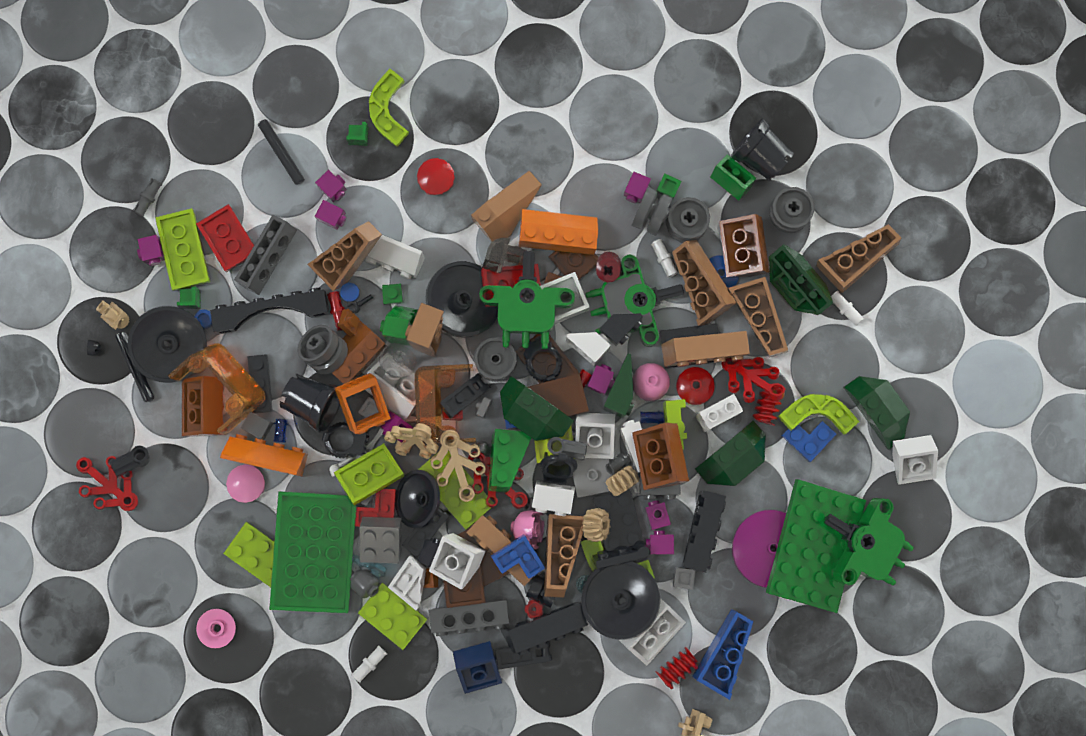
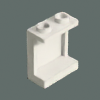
(718, 413)

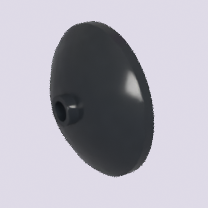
(417, 498)

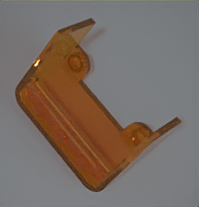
(244, 389)
(428, 396)

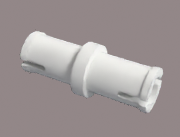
(664, 258)
(846, 308)
(369, 664)

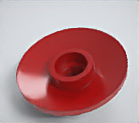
(685, 385)

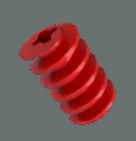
(766, 410)
(678, 668)

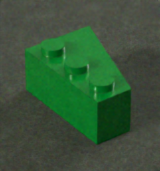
(396, 324)
(506, 456)

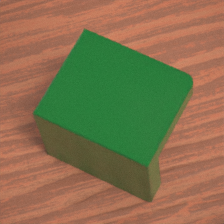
(358, 134)
(190, 298)

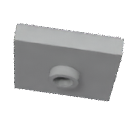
(591, 476)

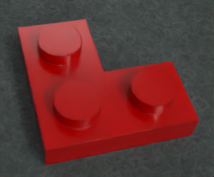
(383, 506)

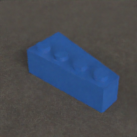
(724, 655)

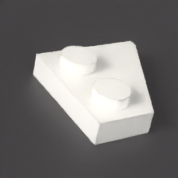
(410, 582)

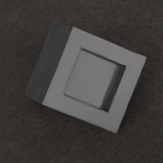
(256, 426)

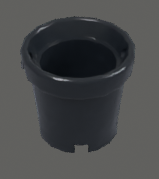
(762, 151)
(311, 401)

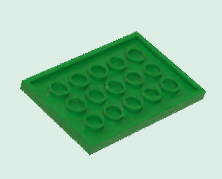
(810, 548)
(312, 552)

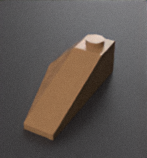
(503, 211)

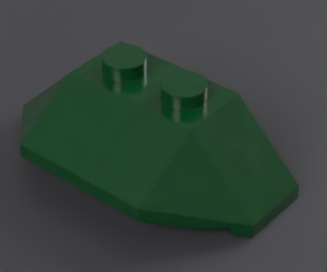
(798, 281)
(880, 407)
(532, 412)
(735, 458)

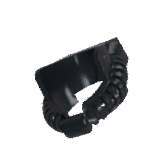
(533, 349)
(357, 448)
(557, 474)

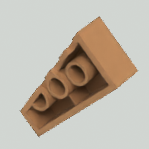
(760, 313)

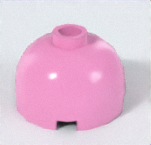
(651, 382)
(530, 525)

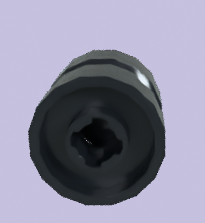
(536, 591)

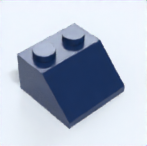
(477, 667)

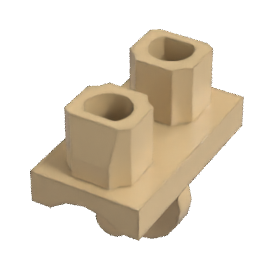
(113, 315)
(694, 723)

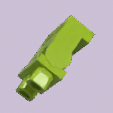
(672, 414)

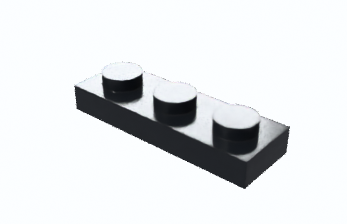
(259, 370)

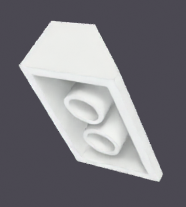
(397, 257)
(580, 305)
(396, 392)
(657, 636)

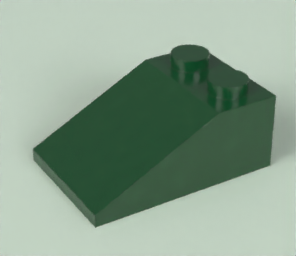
(622, 391)

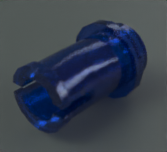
(653, 417)
(280, 430)

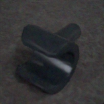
(358, 304)

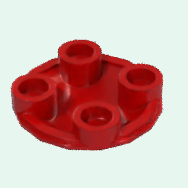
(435, 176)

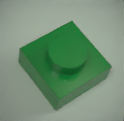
(668, 185)
(392, 294)

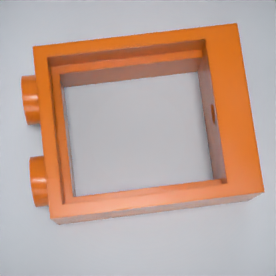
(358, 385)

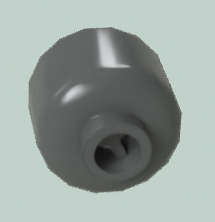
(364, 583)

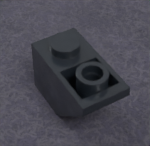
(619, 326)

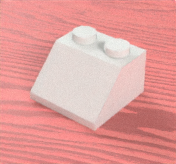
(589, 345)
(598, 433)
(915, 459)
(553, 498)
(456, 560)

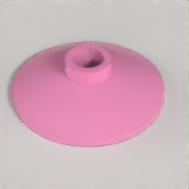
(206, 628)

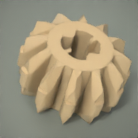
(622, 480)
(596, 525)

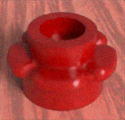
(529, 609)

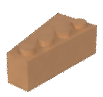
(344, 257)
(853, 261)
(702, 282)
(426, 329)
(705, 348)
(493, 540)
(562, 545)

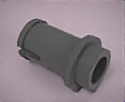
(621, 461)

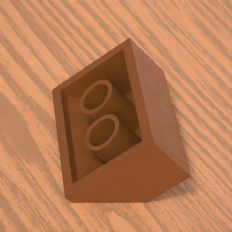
(744, 246)
(362, 351)
(202, 406)
(660, 456)

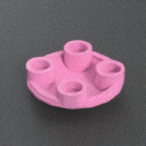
(245, 483)

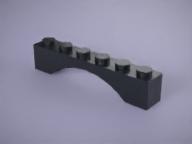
(231, 318)

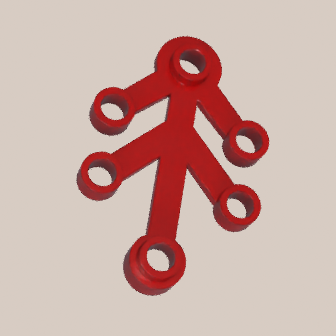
(776, 391)
(109, 486)
(492, 494)

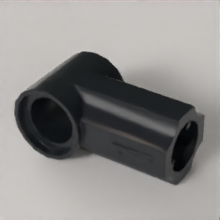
(128, 462)

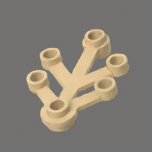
(417, 435)
(457, 461)

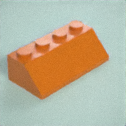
(558, 232)
(265, 456)

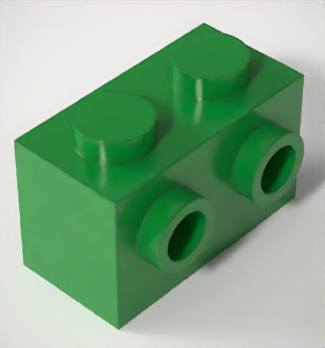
(733, 177)

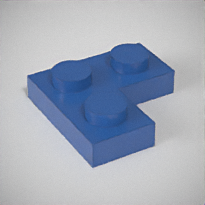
(809, 444)
(519, 552)

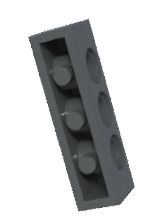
(265, 254)
(438, 615)

